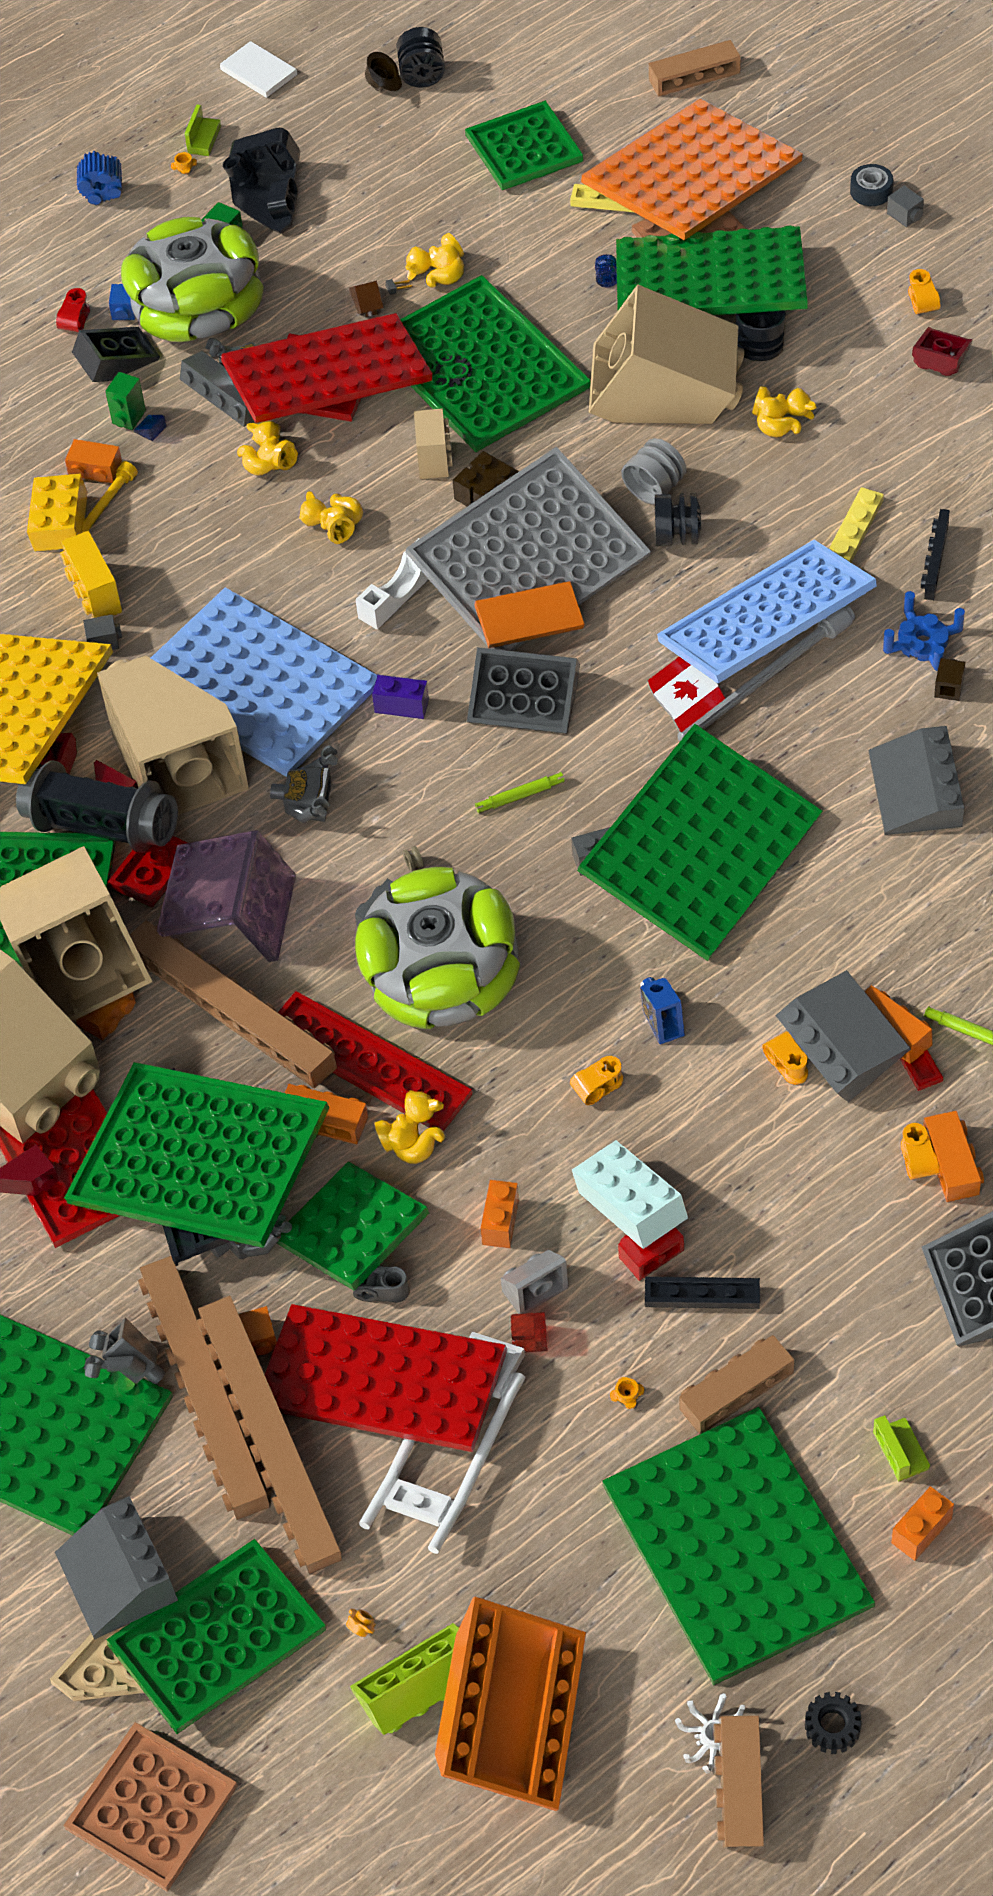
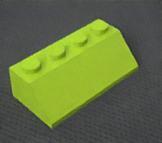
(408, 1683)

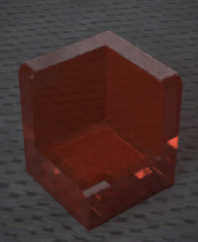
(529, 1331)

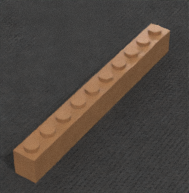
(234, 1006)
(204, 1389)
(270, 1436)

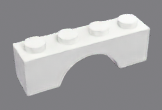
(380, 603)

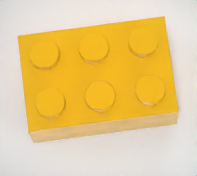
(56, 510)
(90, 575)

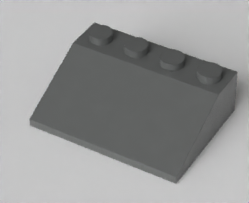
(523, 690)
(917, 782)
(843, 1034)
(964, 1278)
(115, 1569)

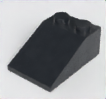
(112, 351)

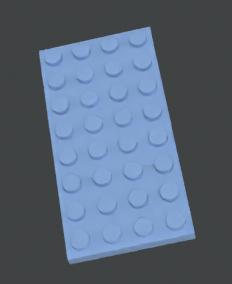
(766, 611)

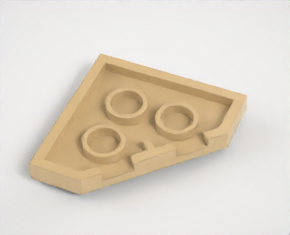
(94, 1672)

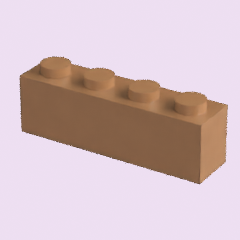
(694, 68)
(736, 1384)
(740, 1781)

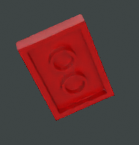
(146, 874)

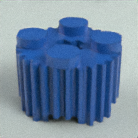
(99, 177)

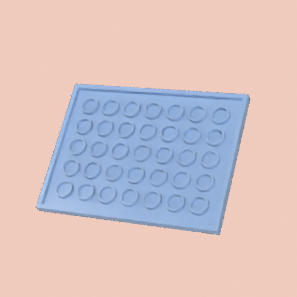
(272, 677)

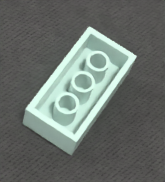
(630, 1194)

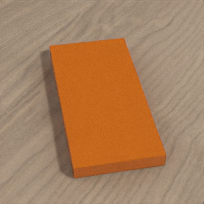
(529, 614)

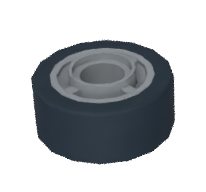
(871, 184)

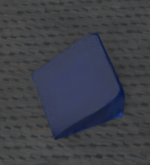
(151, 426)

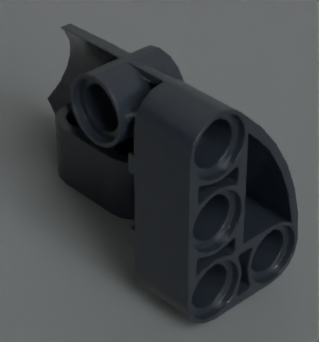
(264, 176)

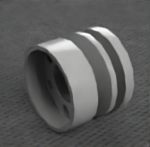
(653, 470)

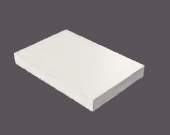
(258, 69)

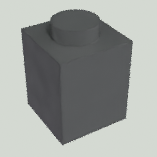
(905, 206)
(103, 631)

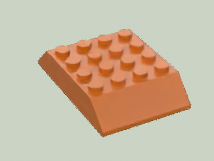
(510, 1703)

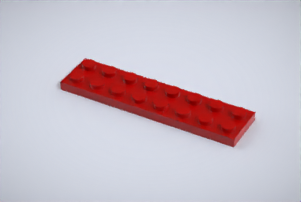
(375, 1063)

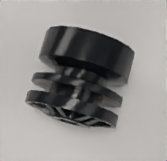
(420, 57)
(761, 334)
(676, 519)

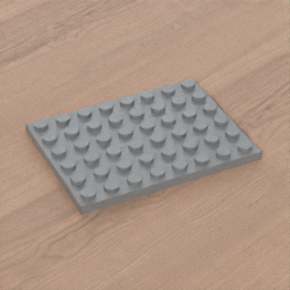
(528, 535)

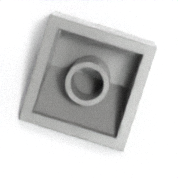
(535, 1281)

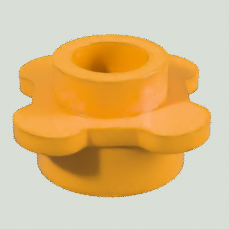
(183, 162)
(627, 1384)
(360, 1622)

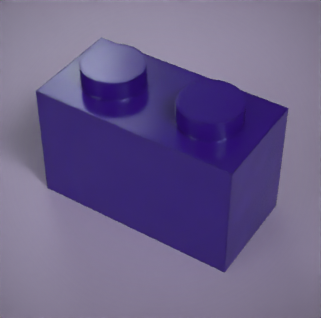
(400, 696)

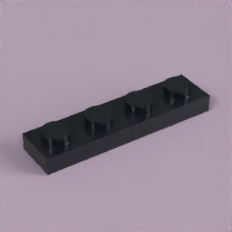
(936, 547)
(702, 1292)

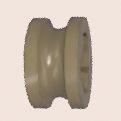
(413, 858)

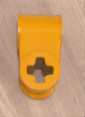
(922, 292)
(787, 1058)
(596, 1081)
(918, 1152)

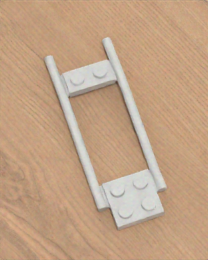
(434, 1506)

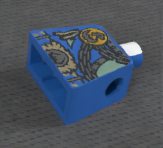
(658, 997)

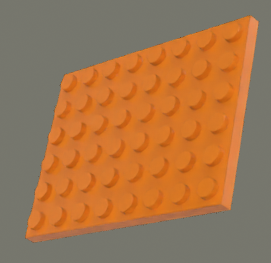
(691, 168)

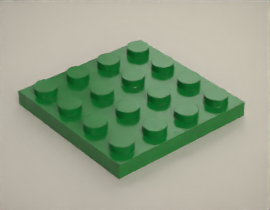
(524, 145)
(352, 1225)

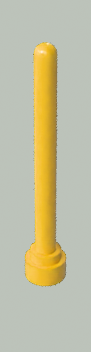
(125, 473)

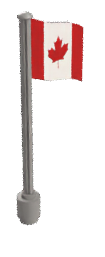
(697, 699)

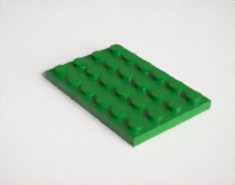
(216, 1636)

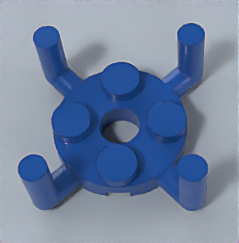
(926, 626)

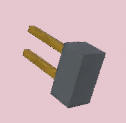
(390, 285)

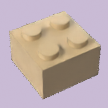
(432, 443)

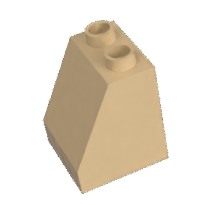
(664, 363)
(172, 733)
(71, 935)
(41, 1055)

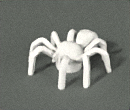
(706, 1735)

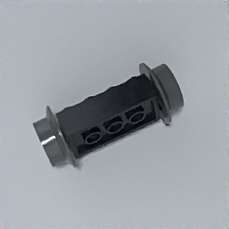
(98, 808)

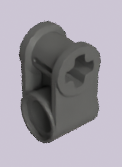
(379, 1286)

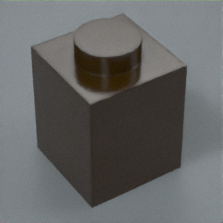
(949, 679)

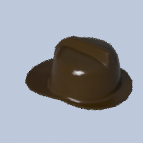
(382, 72)

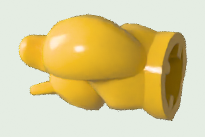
(444, 258)
(771, 411)
(271, 454)
(338, 519)
(403, 1134)

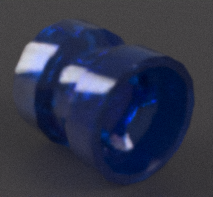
(606, 270)

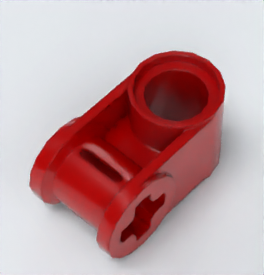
(73, 311)

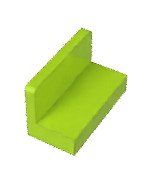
(201, 133)
(900, 1447)

